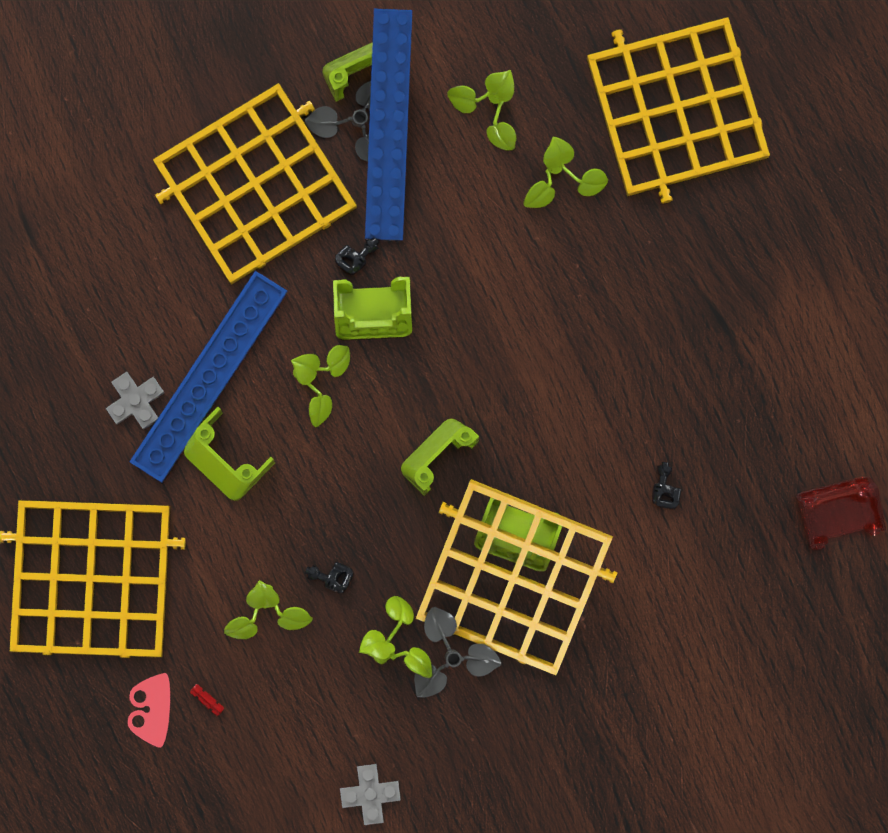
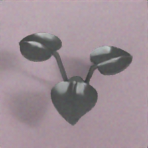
(324, 121)
(480, 661)

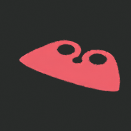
(157, 719)

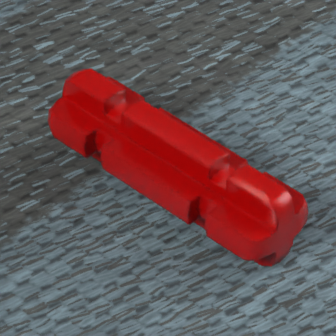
(207, 700)

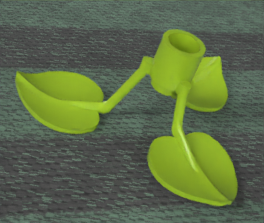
(500, 90)
(555, 157)
(305, 372)
(264, 597)
(376, 646)

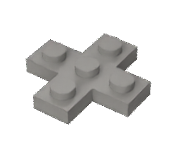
(135, 400)
(370, 794)

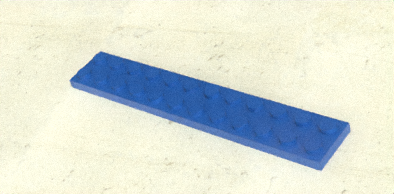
(388, 124)
(208, 376)

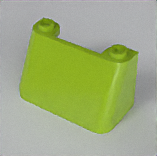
(338, 70)
(372, 311)
(415, 466)
(518, 523)

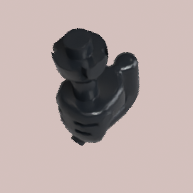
(357, 258)
(666, 490)
(333, 576)

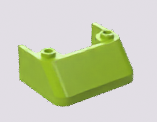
(223, 476)

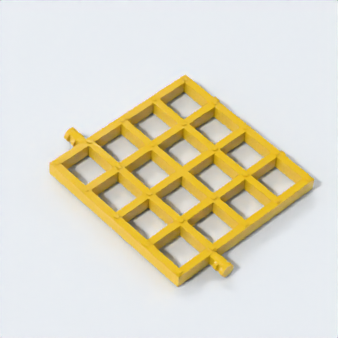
(677, 106)
(254, 183)
(54, 576)
(514, 577)

